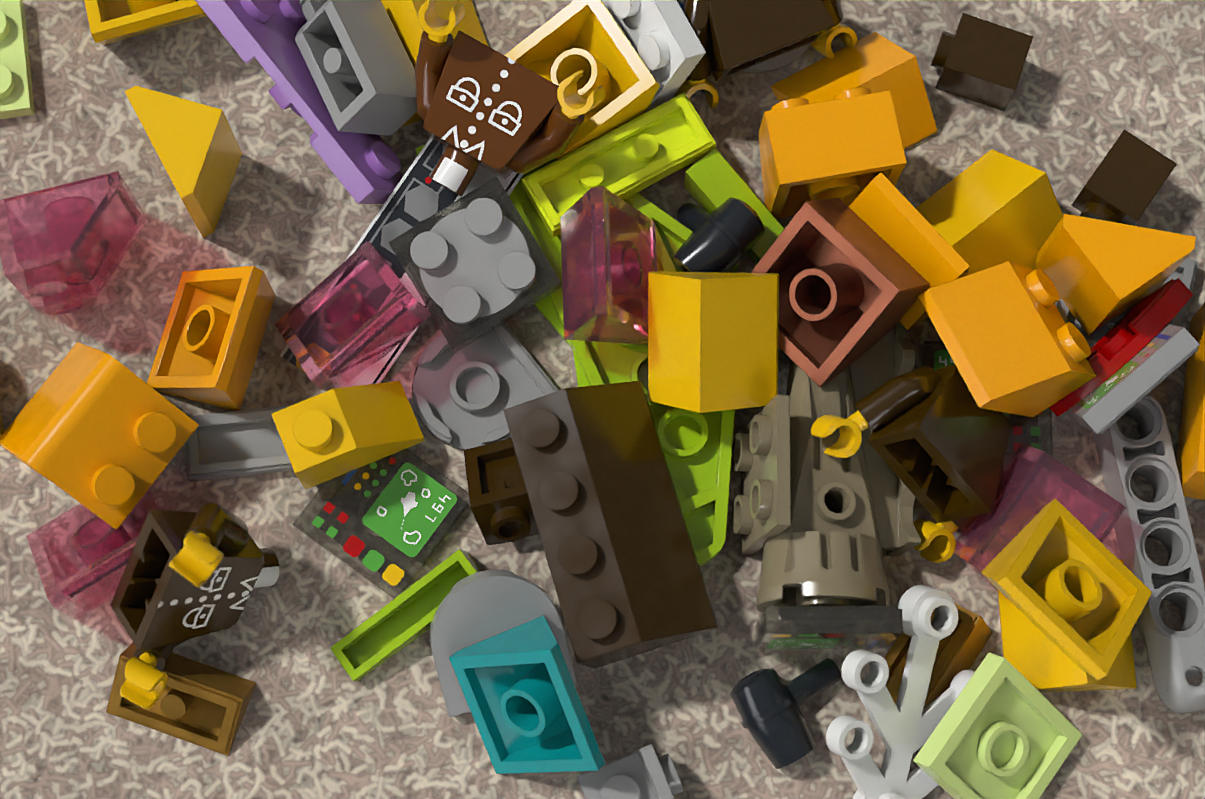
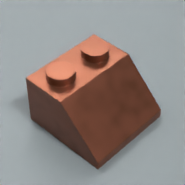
(836, 287)

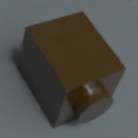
(981, 61)
(1124, 182)

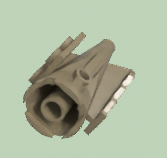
(818, 512)

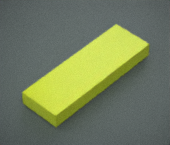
(621, 160)

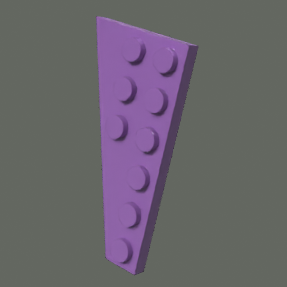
(268, 33)

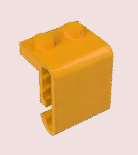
(98, 433)

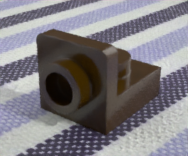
(498, 493)

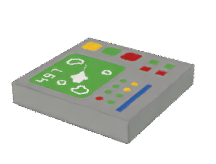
(1135, 379)

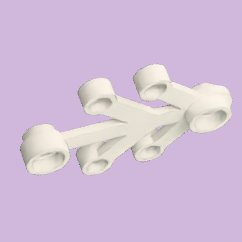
(906, 724)

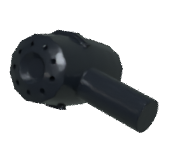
(717, 238)
(773, 711)

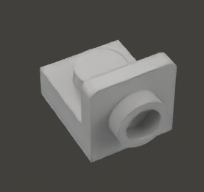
(633, 777)

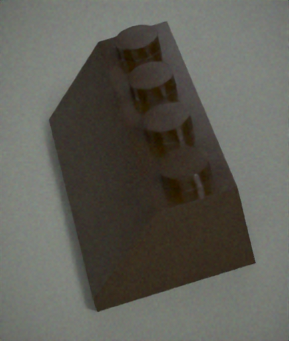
(609, 521)

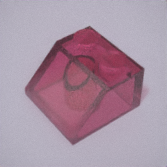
(68, 240)

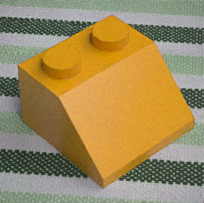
(828, 148)
(1009, 338)

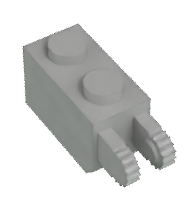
(358, 65)

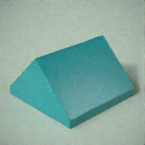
(526, 702)

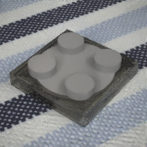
(475, 264)

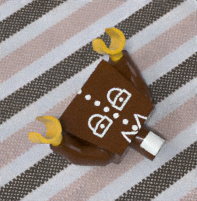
(489, 105)

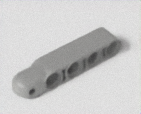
(1170, 652)

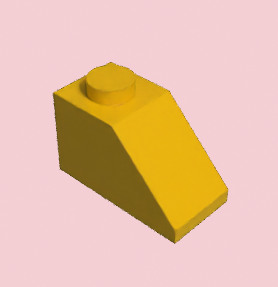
(346, 430)

